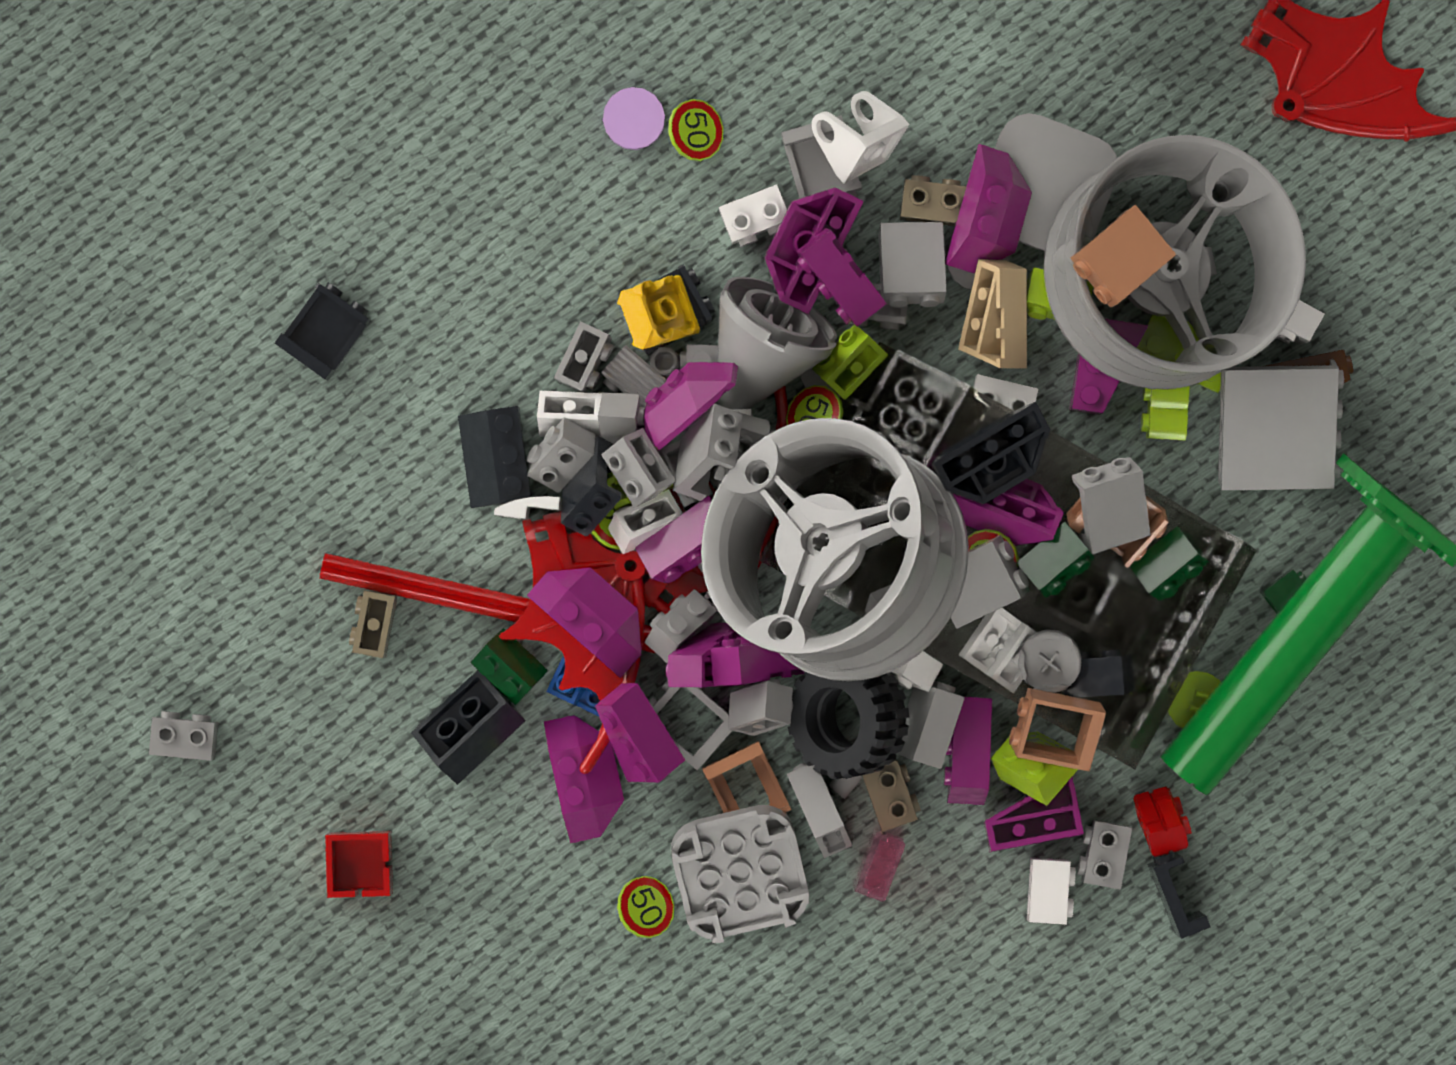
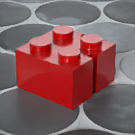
(358, 862)

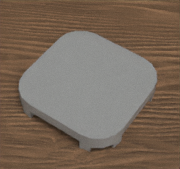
(1054, 165)
(739, 872)

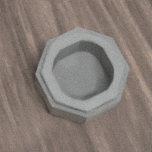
(665, 361)

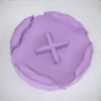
(633, 118)

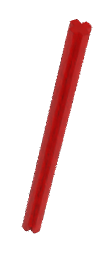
(429, 589)

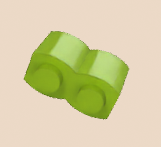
(1166, 413)

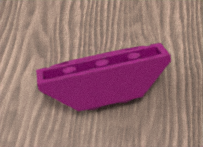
(990, 211)
(801, 223)
(685, 398)
(1021, 513)
(592, 615)
(585, 799)

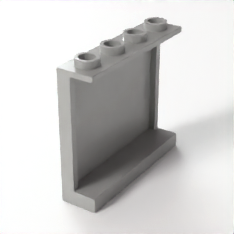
(1279, 427)

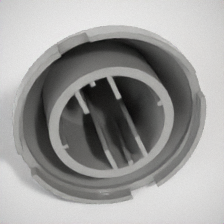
(766, 340)

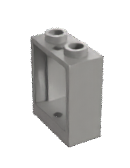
(716, 737)

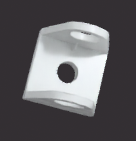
(856, 154)

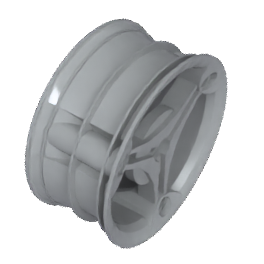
(1270, 227)
(823, 546)

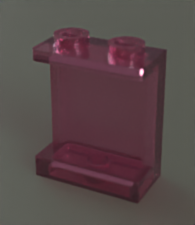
(879, 865)

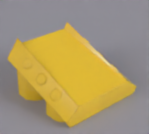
(658, 312)

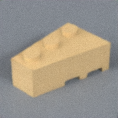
(997, 315)

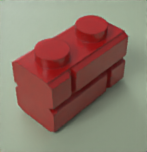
(1161, 821)

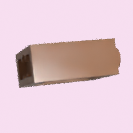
(1087, 738)

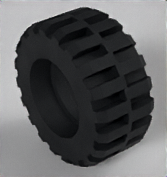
(818, 734)

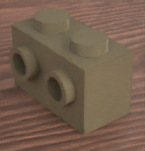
(931, 201)
(374, 624)
(890, 796)

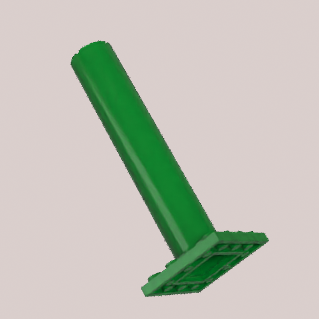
(1303, 631)

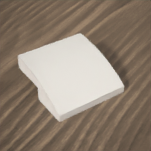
(521, 508)
(996, 647)

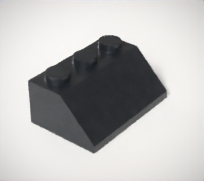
(494, 456)
(467, 727)

